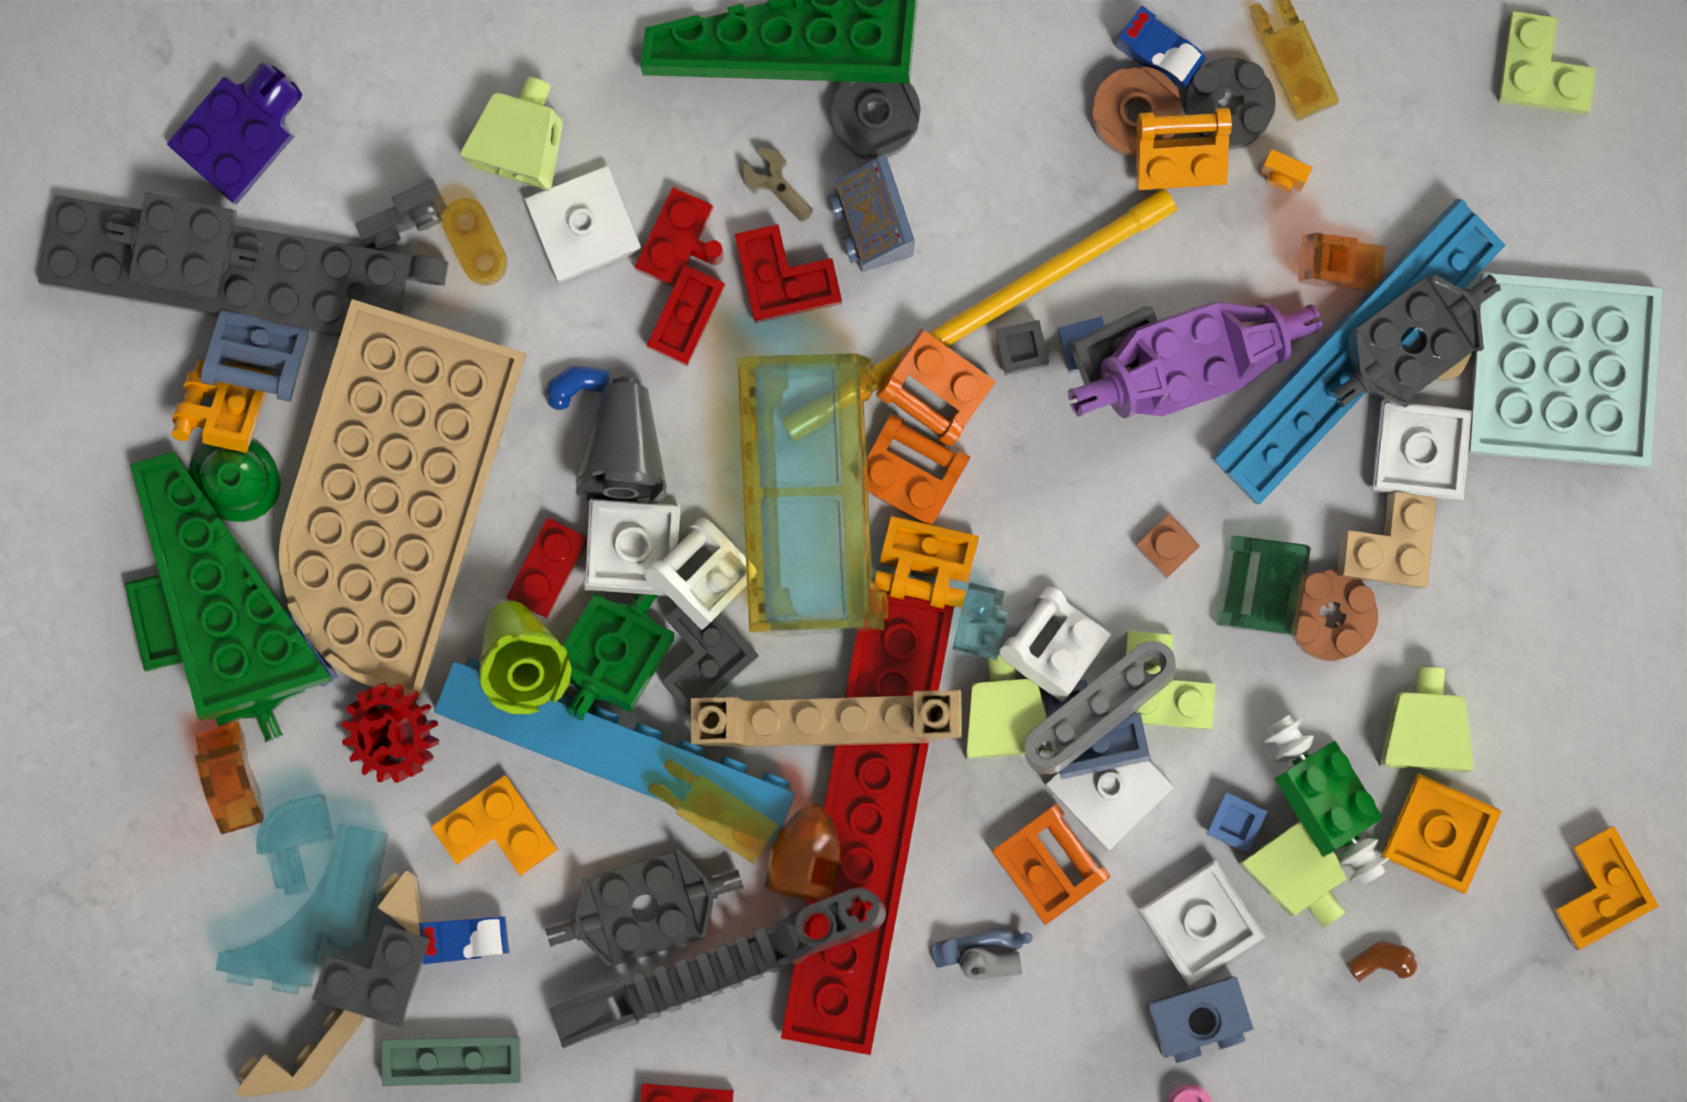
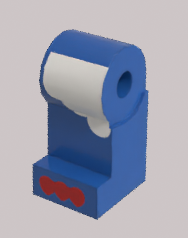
(1160, 48)
(465, 939)

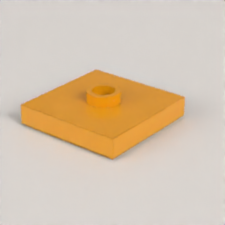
(1441, 833)

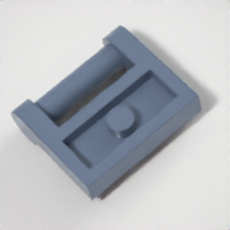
(256, 343)

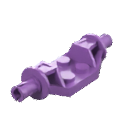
(1193, 358)

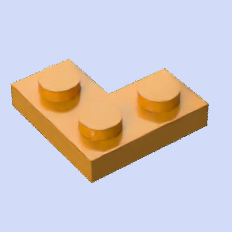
(498, 815)
(1617, 891)

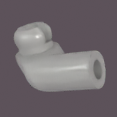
(981, 964)

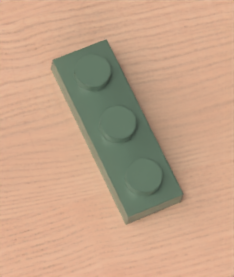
(451, 1061)

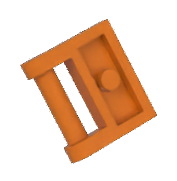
(943, 374)
(906, 485)
(1038, 873)

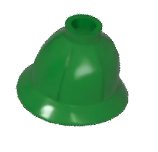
(236, 482)

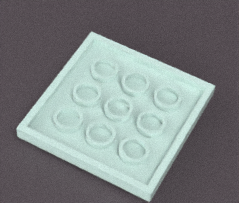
(1567, 371)

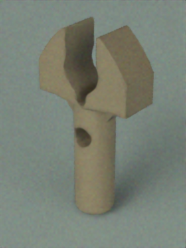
(776, 183)

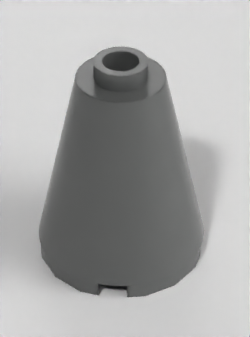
(623, 447)

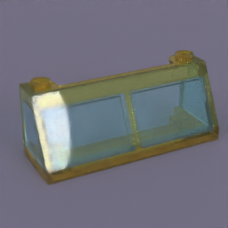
(807, 494)

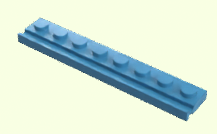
(1303, 405)

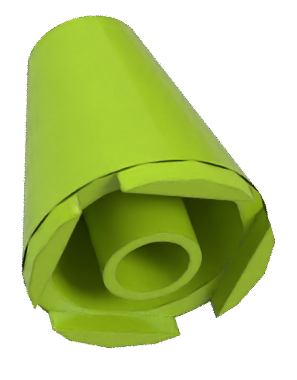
(521, 661)

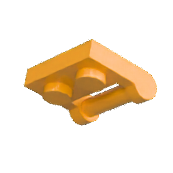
(1182, 161)

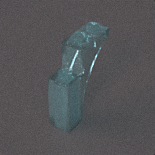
(338, 908)

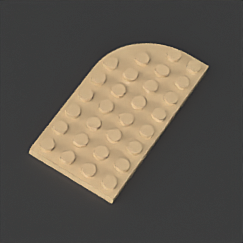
(392, 490)

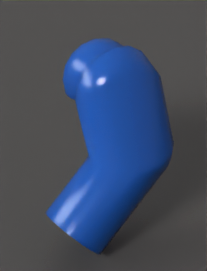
(572, 380)

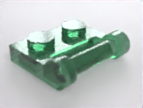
(1277, 586)

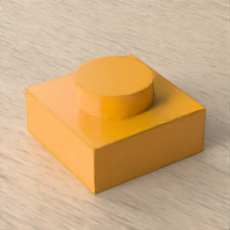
(1285, 172)

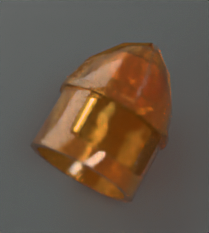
(804, 856)

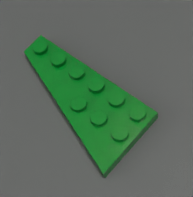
(789, 42)
(224, 616)

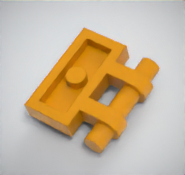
(228, 421)
(930, 551)

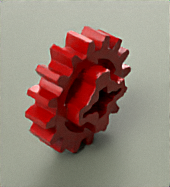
(395, 732)

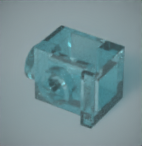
(981, 622)

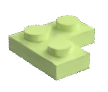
(1533, 78)
(1180, 702)

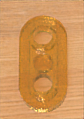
(476, 242)

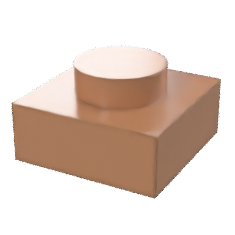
(1167, 546)

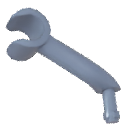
(948, 951)

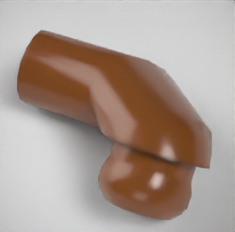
(1384, 956)

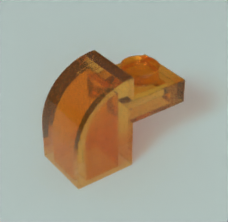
(1339, 262)
(228, 779)

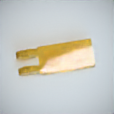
(1295, 61)
(718, 813)

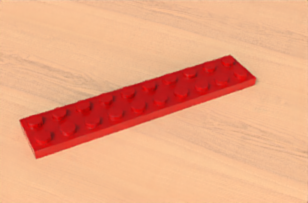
(873, 809)

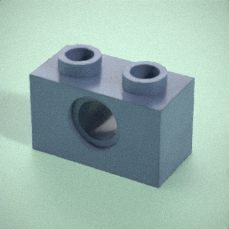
(1172, 1015)

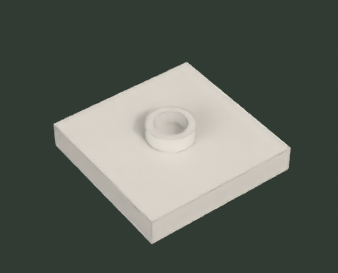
(583, 224)
(1422, 450)
(626, 541)
(1112, 799)
(1201, 923)

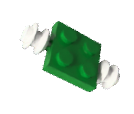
(1328, 799)

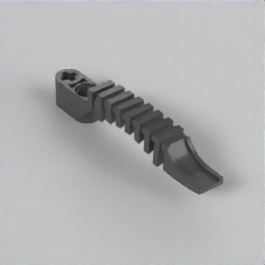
(709, 974)

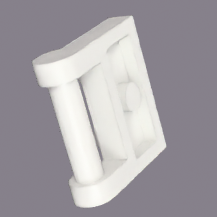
(712, 584)
(1067, 653)

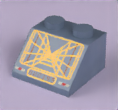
(873, 215)

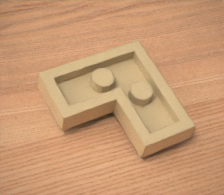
(1399, 554)

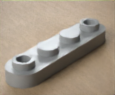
(1100, 707)

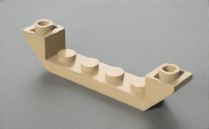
(826, 721)
(270, 1074)

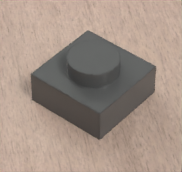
(1021, 347)

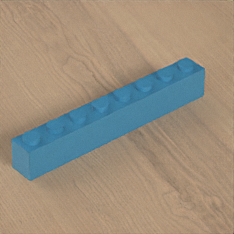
(606, 748)

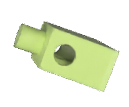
(517, 137)
(1002, 713)
(1428, 728)
(1297, 874)

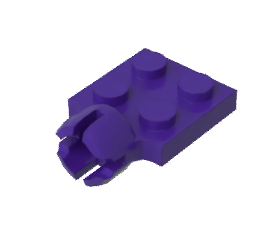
(238, 130)

